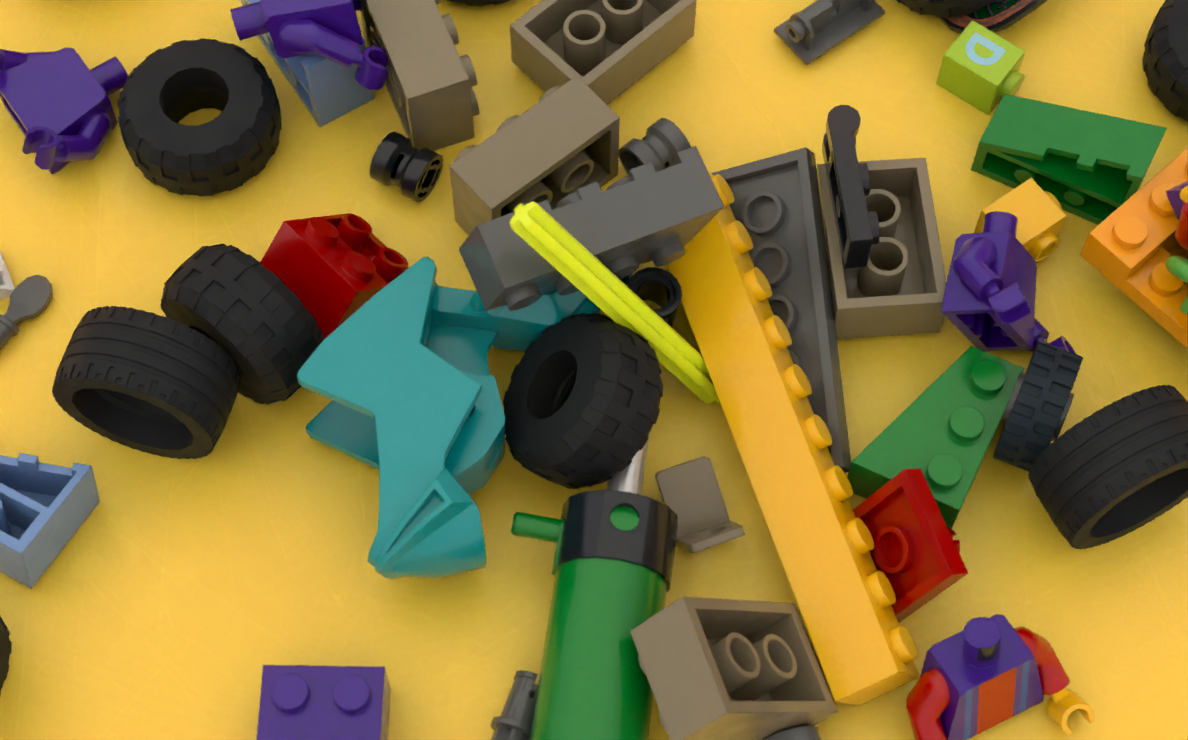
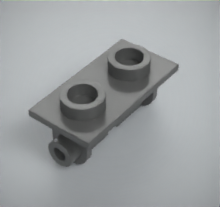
(826, 25)

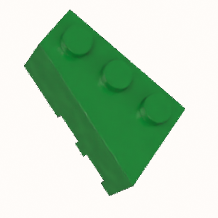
(1073, 153)
(942, 432)

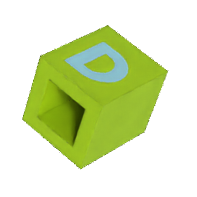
(981, 68)

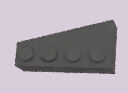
(624, 226)

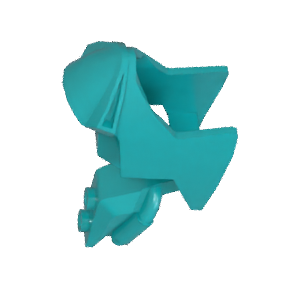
(424, 410)

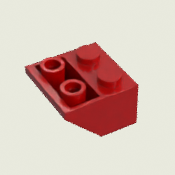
(332, 265)

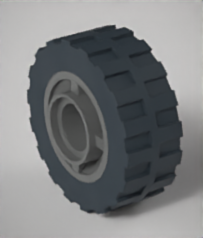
(1037, 405)

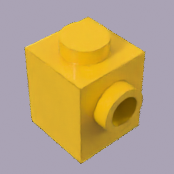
(1038, 218)

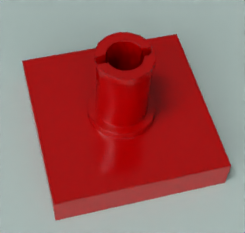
(911, 541)

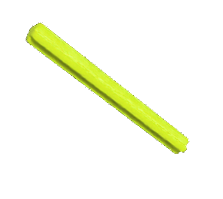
(612, 296)

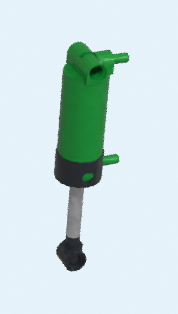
(608, 579)

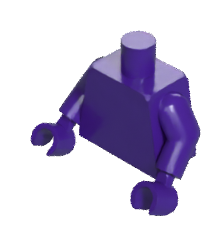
(315, 28)
(60, 103)
(994, 289)

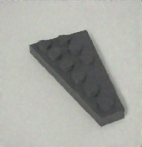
(783, 215)

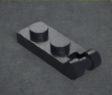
(848, 187)

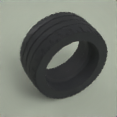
(147, 382)
(1116, 467)

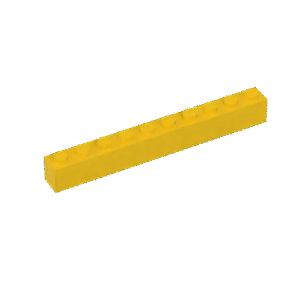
(790, 465)

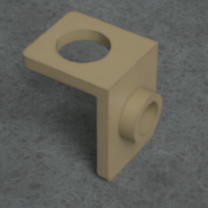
(697, 500)

